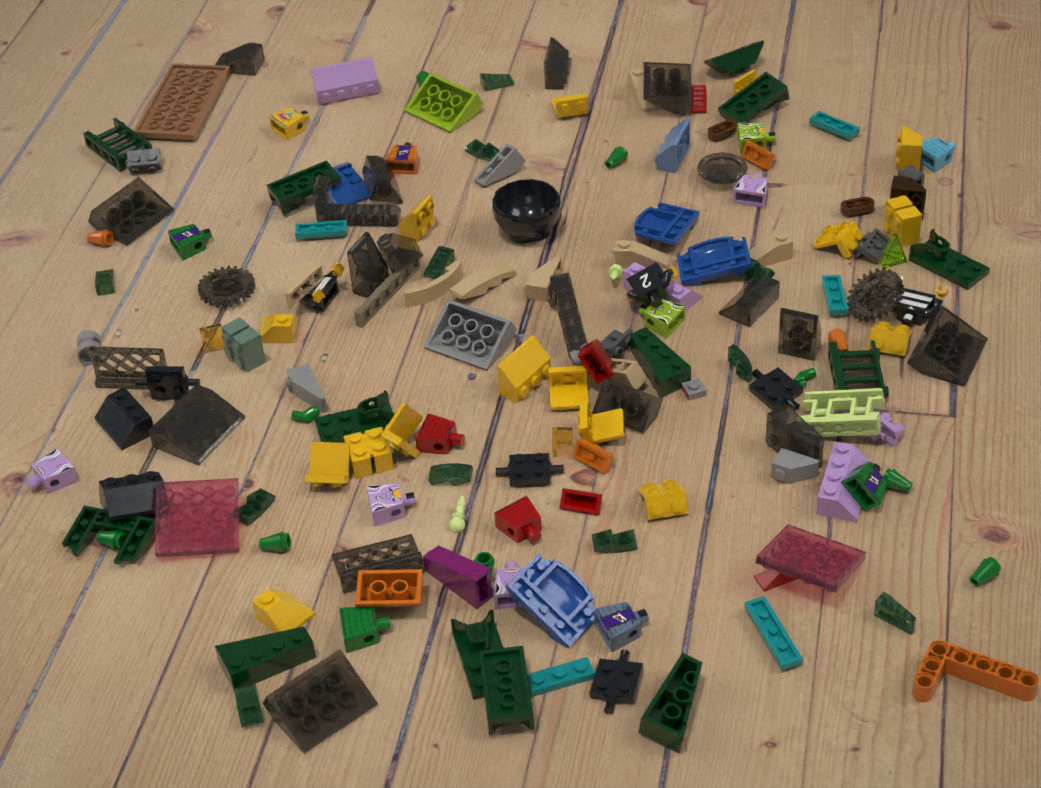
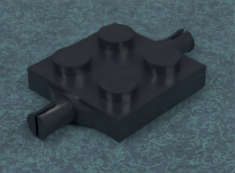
(167, 382)
(775, 389)
(529, 469)
(616, 681)

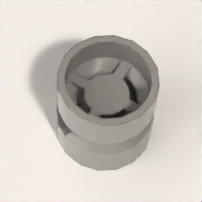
(84, 341)

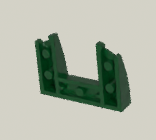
(91, 520)

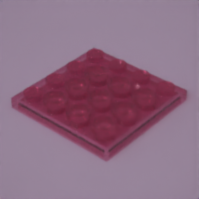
(197, 517)
(810, 558)

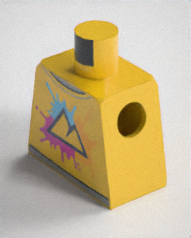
(288, 122)

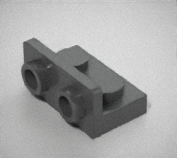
(144, 160)
(873, 245)
(617, 342)

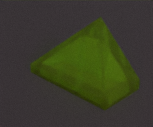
(894, 253)

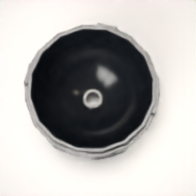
(526, 209)

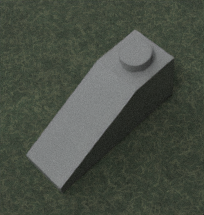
(502, 165)
(305, 386)

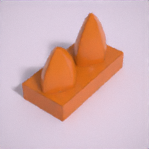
(758, 155)
(593, 455)

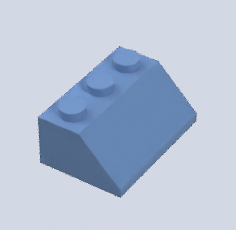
(674, 147)

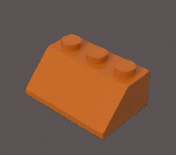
(389, 588)

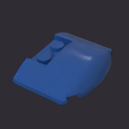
(351, 189)
(665, 223)
(713, 260)
(554, 598)

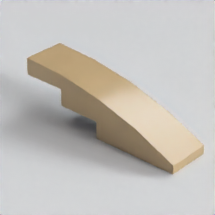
(479, 282)

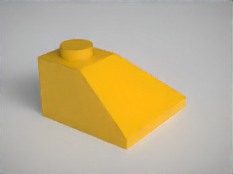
(279, 328)
(281, 610)

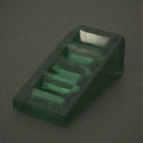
(495, 81)
(441, 259)
(105, 282)
(894, 613)

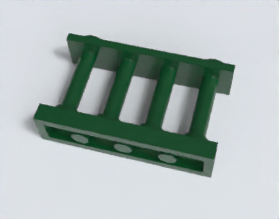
(112, 155)
(837, 368)

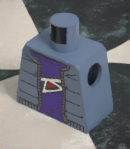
(619, 624)

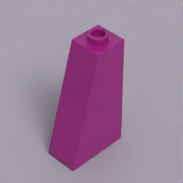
(460, 575)

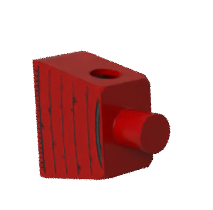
(595, 357)
(437, 435)
(519, 521)

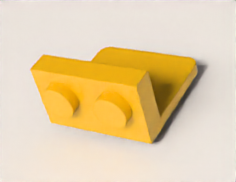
(570, 105)
(845, 235)
(890, 338)
(567, 387)
(600, 426)
(401, 429)
(329, 464)
(664, 499)

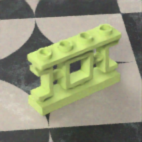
(858, 422)

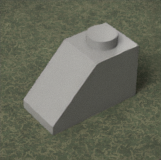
(793, 467)

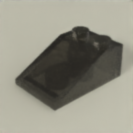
(243, 59)
(366, 266)
(799, 334)
(791, 432)

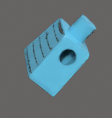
(936, 153)

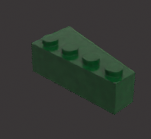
(659, 362)
(264, 656)
(671, 706)

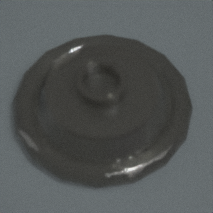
(722, 168)

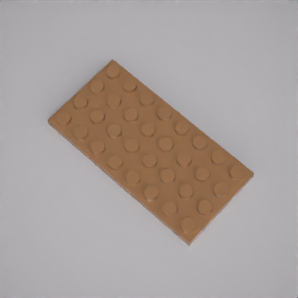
(182, 102)

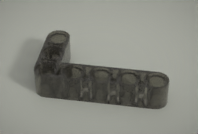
(356, 214)
(563, 298)

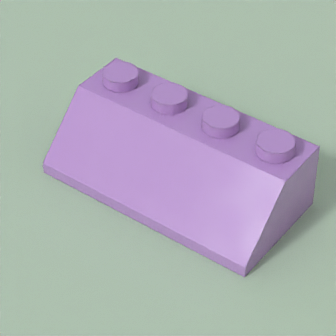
(345, 80)
(676, 292)
(833, 496)

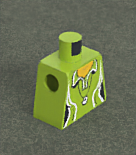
(755, 133)
(663, 319)

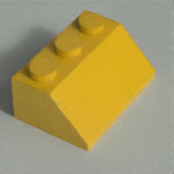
(523, 370)

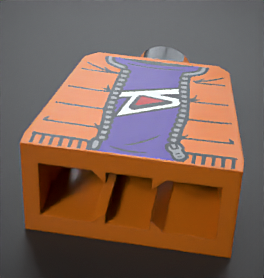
(403, 159)

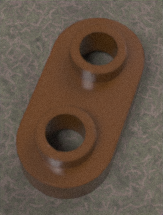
(722, 130)
(857, 206)

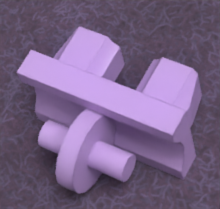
(889, 432)

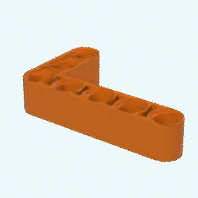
(972, 667)

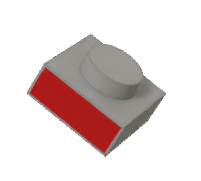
(693, 389)

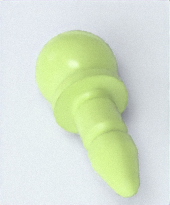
(615, 272)
(457, 522)

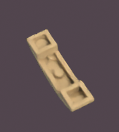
(420, 295)

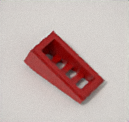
(699, 99)

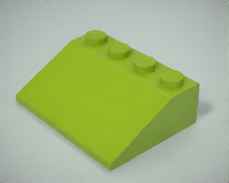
(444, 103)

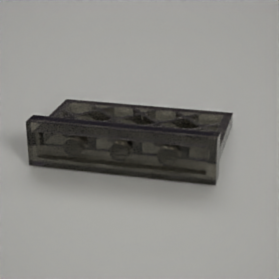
(118, 379)
(349, 577)

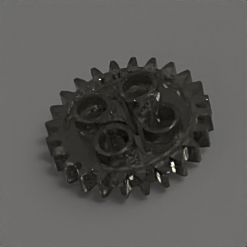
(226, 286)
(875, 295)

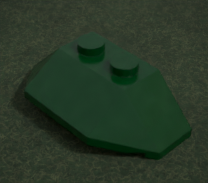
(736, 59)

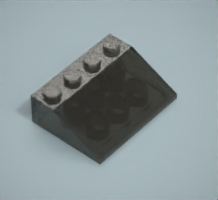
(668, 86)
(130, 212)
(947, 348)
(195, 425)
(319, 701)

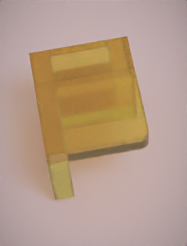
(212, 338)
(561, 438)

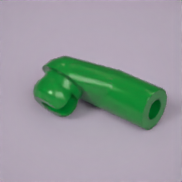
(802, 376)
(307, 415)

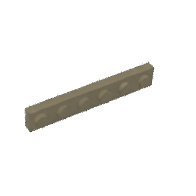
(384, 292)

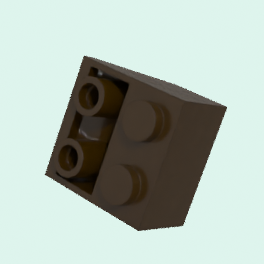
(912, 189)

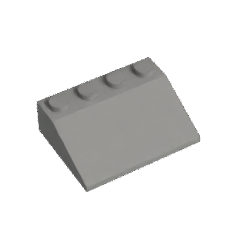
(470, 335)

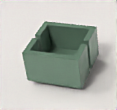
(243, 344)

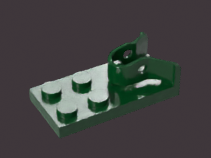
(755, 97)
(299, 185)
(947, 262)
(364, 417)
(469, 641)
(506, 687)

